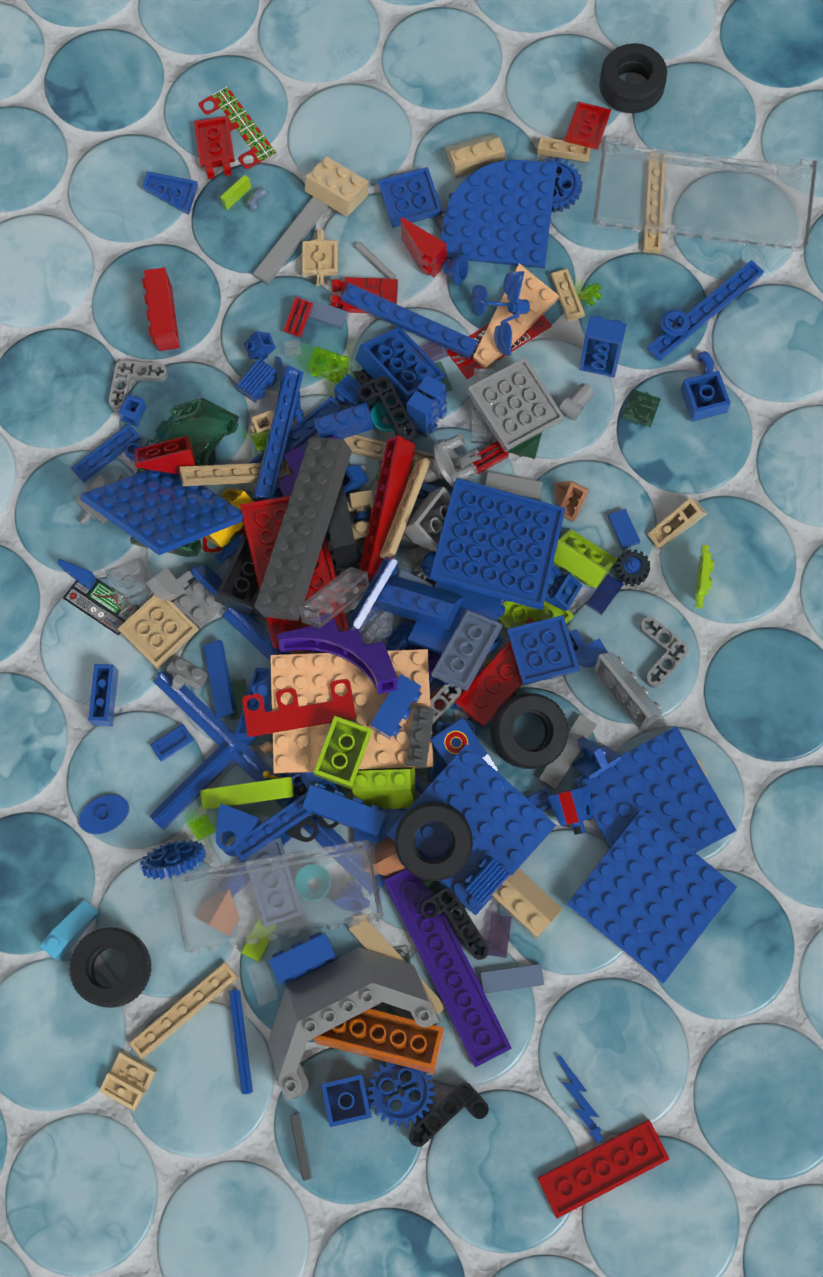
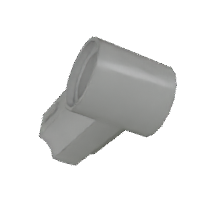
(573, 405)

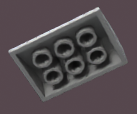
(627, 691)

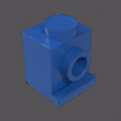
(131, 404)

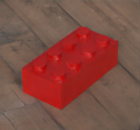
(160, 309)

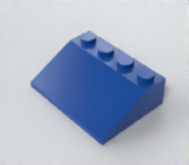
(394, 358)

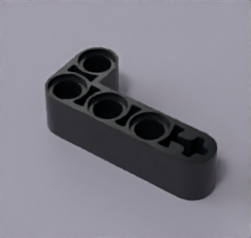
(390, 412)
(460, 924)
(446, 1117)

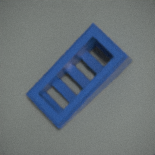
(81, 575)

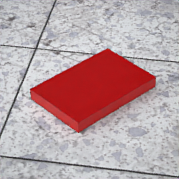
(587, 125)

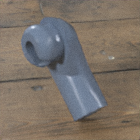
(253, 197)

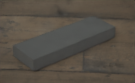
(301, 1147)

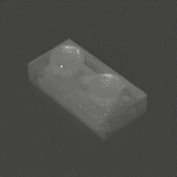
(262, 982)

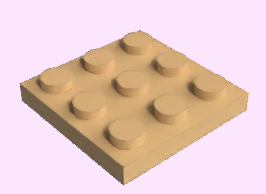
(158, 630)

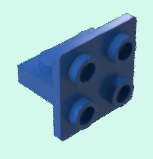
(595, 758)

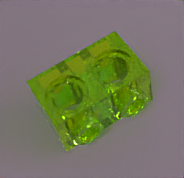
(331, 361)

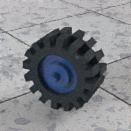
(632, 567)

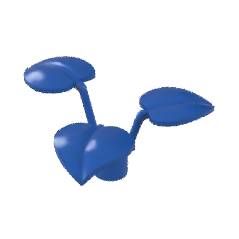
(516, 306)

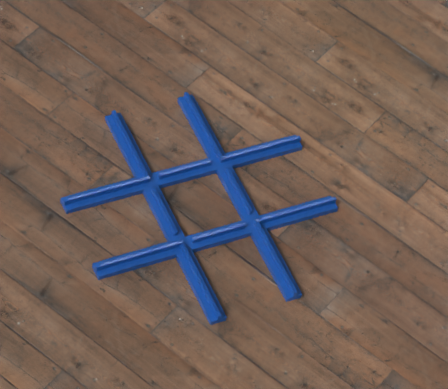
(235, 749)

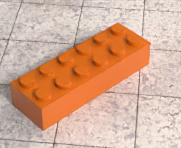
(387, 1039)

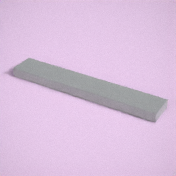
(290, 240)

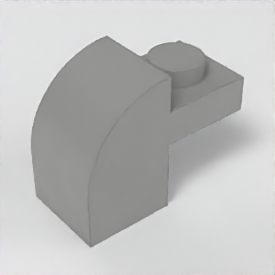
(167, 587)

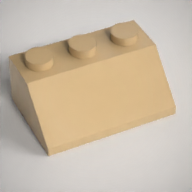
(475, 154)
(526, 903)

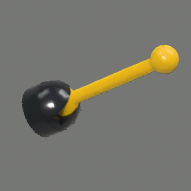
(300, 790)

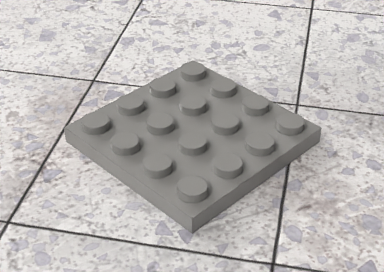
(515, 404)

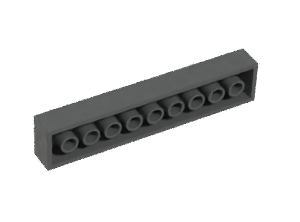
(303, 528)

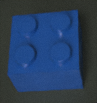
(705, 396)
(346, 1100)

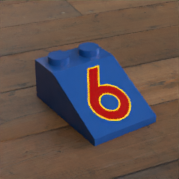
(454, 738)

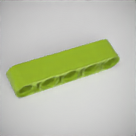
(247, 793)

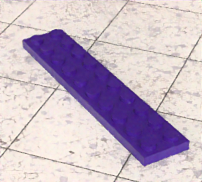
(449, 970)

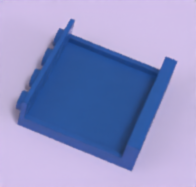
(437, 639)

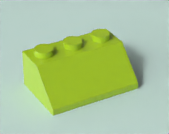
(583, 558)
(386, 787)

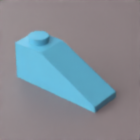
(69, 930)

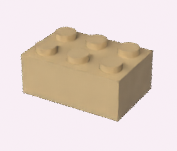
(336, 186)

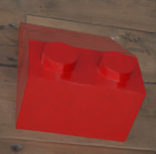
(425, 248)
(166, 455)

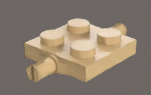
(320, 258)

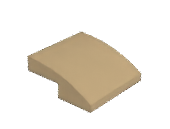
(128, 1080)

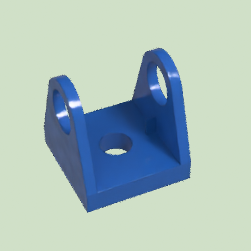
(233, 824)

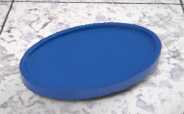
(104, 814)

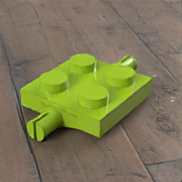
(703, 581)

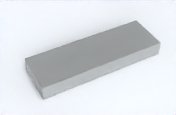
(515, 485)

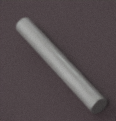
(372, 258)

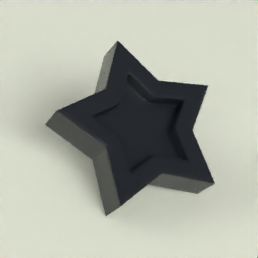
(362, 376)

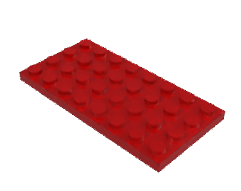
(262, 526)

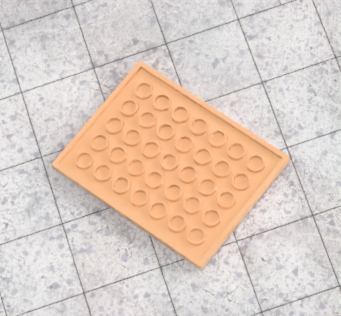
(311, 678)

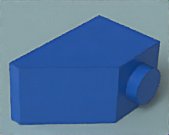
(354, 479)

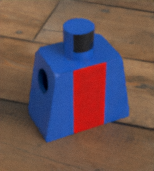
(572, 807)

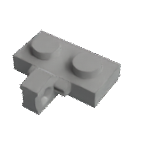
(186, 674)

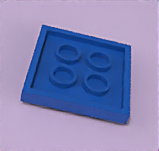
(410, 197)
(543, 650)

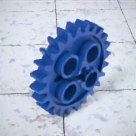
(569, 178)
(172, 859)
(409, 1109)

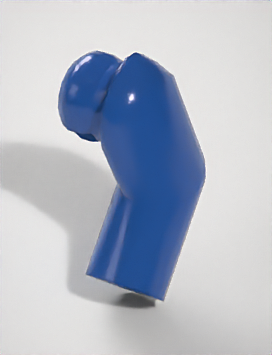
(706, 358)

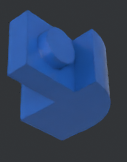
(586, 654)

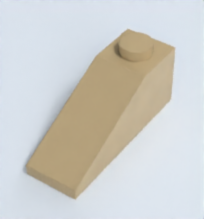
(677, 522)

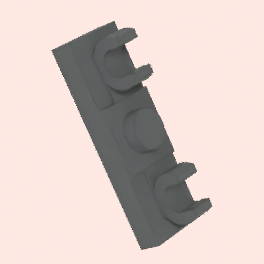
(420, 737)

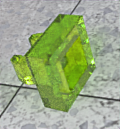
(589, 292)
(260, 440)
(202, 827)

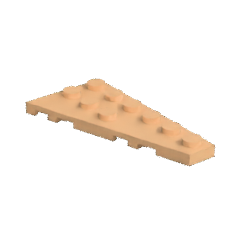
(540, 300)

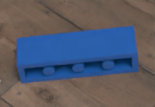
(343, 810)

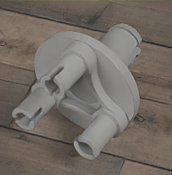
(448, 464)

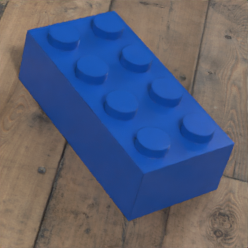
(602, 346)

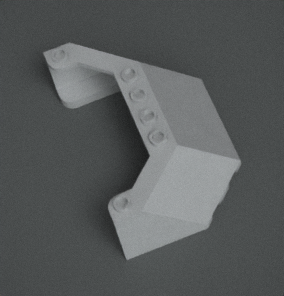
(333, 997)

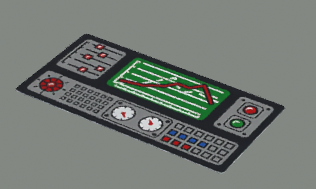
(99, 605)

